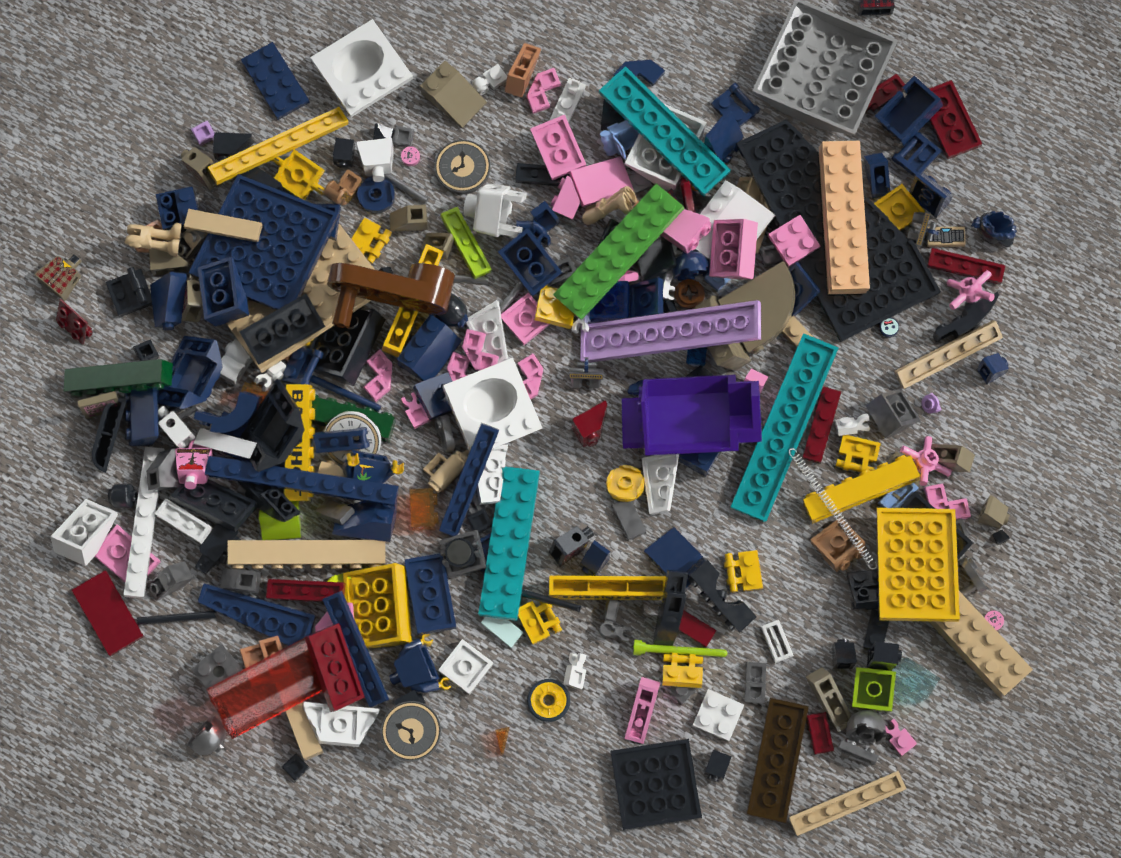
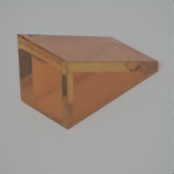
(502, 736)

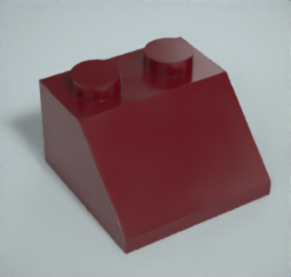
(589, 424)

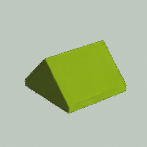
(277, 530)

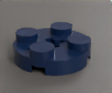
(372, 204)

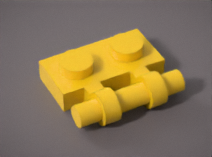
(366, 234)
(860, 449)
(749, 570)
(533, 623)
(682, 675)

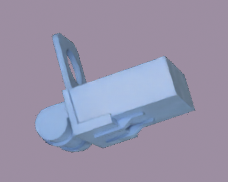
(618, 138)

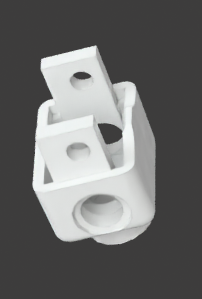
(492, 208)

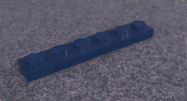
(469, 479)
(364, 666)

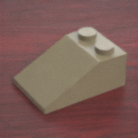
(452, 94)

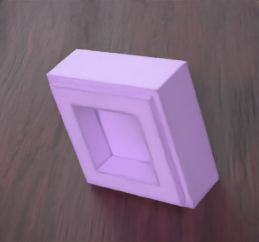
(203, 133)

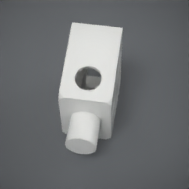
(376, 157)
(179, 432)

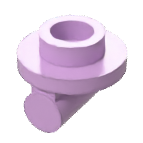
(931, 404)

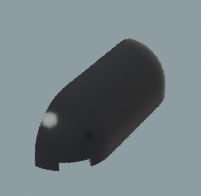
(107, 434)

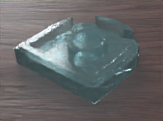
(914, 682)

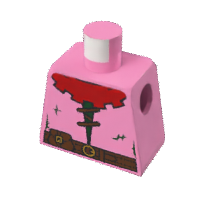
(192, 465)

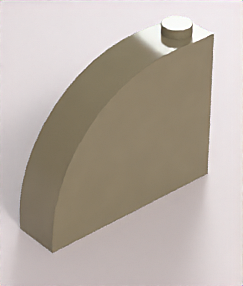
(777, 298)
(729, 355)

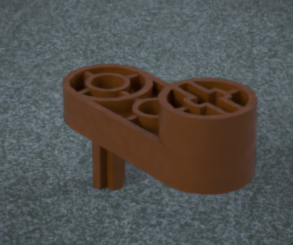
(424, 290)

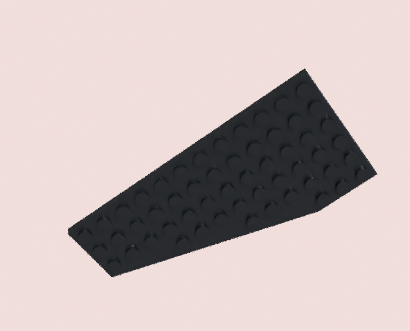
(790, 182)

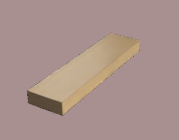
(223, 225)

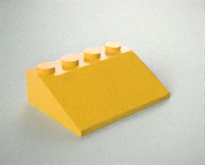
(380, 604)

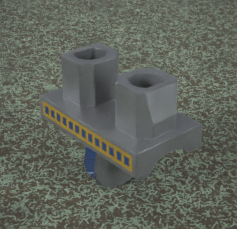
(917, 236)
(585, 371)

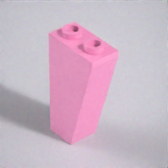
(687, 230)

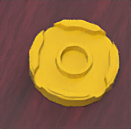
(625, 483)

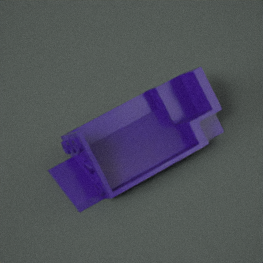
(692, 415)

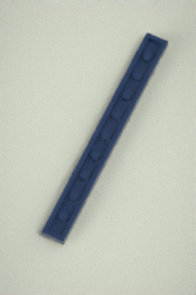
(303, 481)

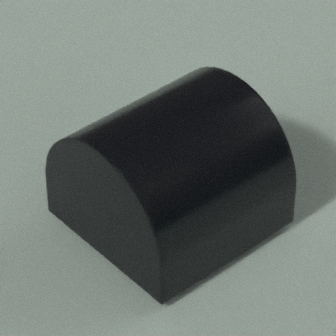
(146, 351)

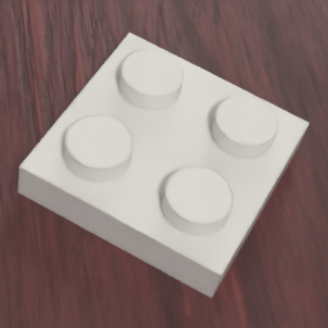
(465, 667)
(718, 715)

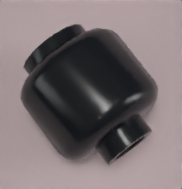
(122, 496)

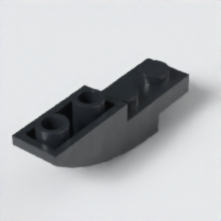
(972, 314)
(270, 501)
(671, 609)

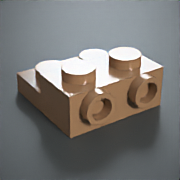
(836, 545)

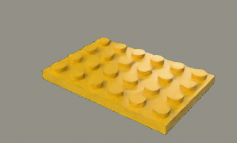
(917, 565)

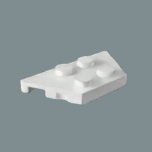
(342, 727)

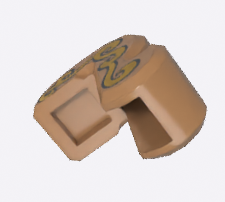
(345, 190)

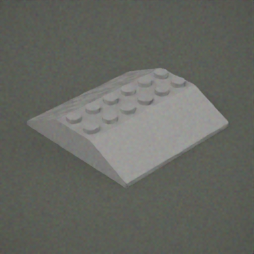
(824, 68)

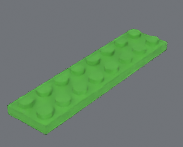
(618, 251)

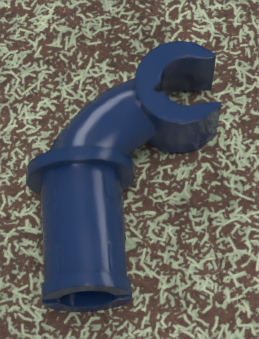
(535, 227)

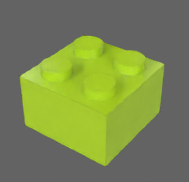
(874, 689)

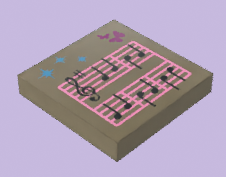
(95, 405)

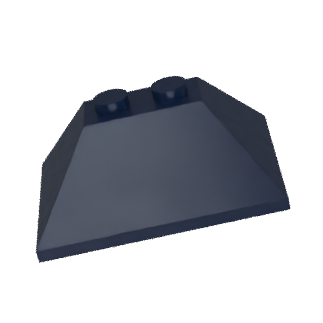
(194, 373)

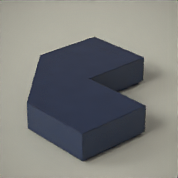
(645, 68)

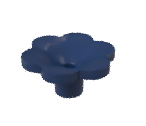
(634, 388)

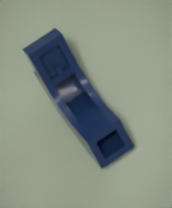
(241, 415)

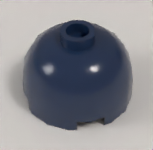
(690, 266)

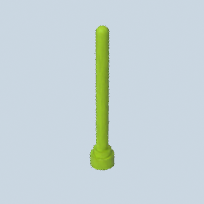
(641, 647)

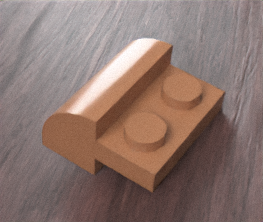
(256, 653)

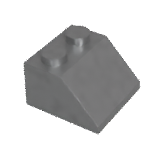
(892, 412)

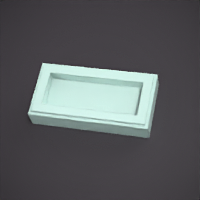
(503, 629)

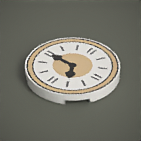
(354, 420)

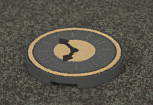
(462, 166)
(411, 731)

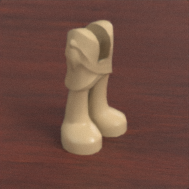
(622, 199)
(141, 236)

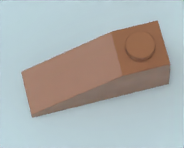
(522, 70)

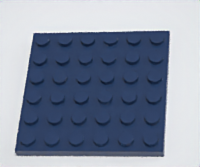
(288, 245)

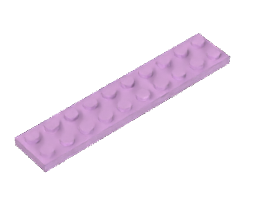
(672, 331)

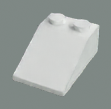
(83, 532)

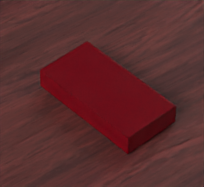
(687, 194)
(696, 629)
(820, 733)

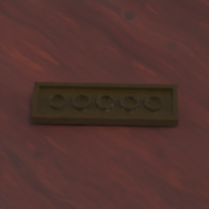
(777, 760)

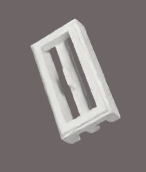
(782, 657)

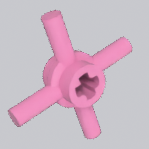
(970, 290)
(926, 460)

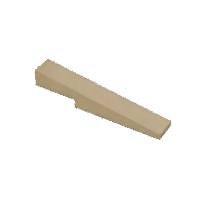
(303, 732)

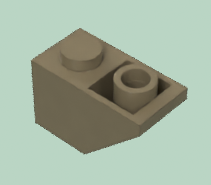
(409, 218)

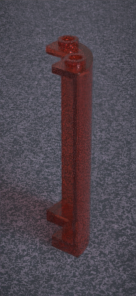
(265, 689)

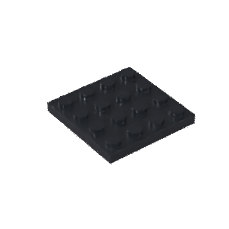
(656, 784)

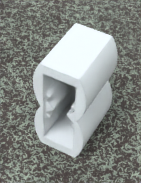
(234, 362)

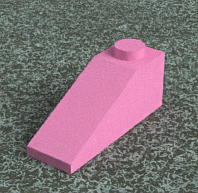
(642, 710)

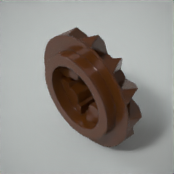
(695, 288)

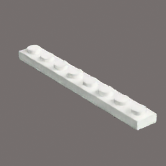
(142, 531)

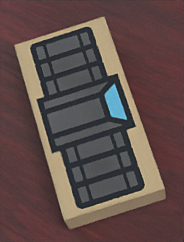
(948, 237)

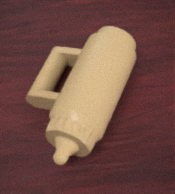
(446, 472)

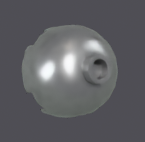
(866, 727)
(209, 737)

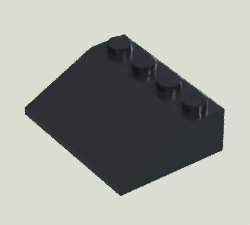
(348, 348)

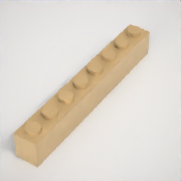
(305, 552)

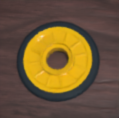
(554, 711)

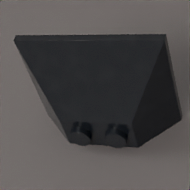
(274, 428)

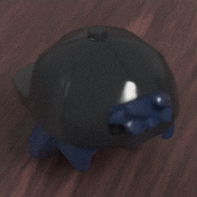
(996, 228)
(456, 313)

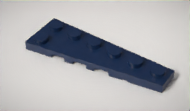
(258, 614)

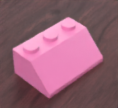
(733, 249)

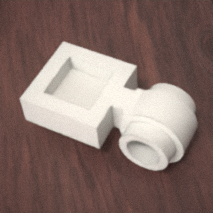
(493, 77)

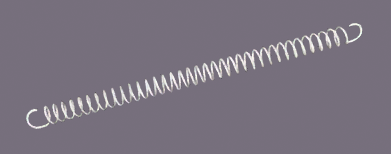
(839, 519)

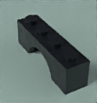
(705, 577)

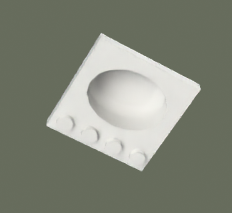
(361, 68)
(494, 398)

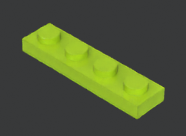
(466, 242)

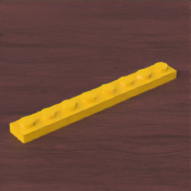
(277, 145)

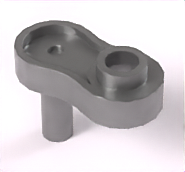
(444, 427)
(970, 566)

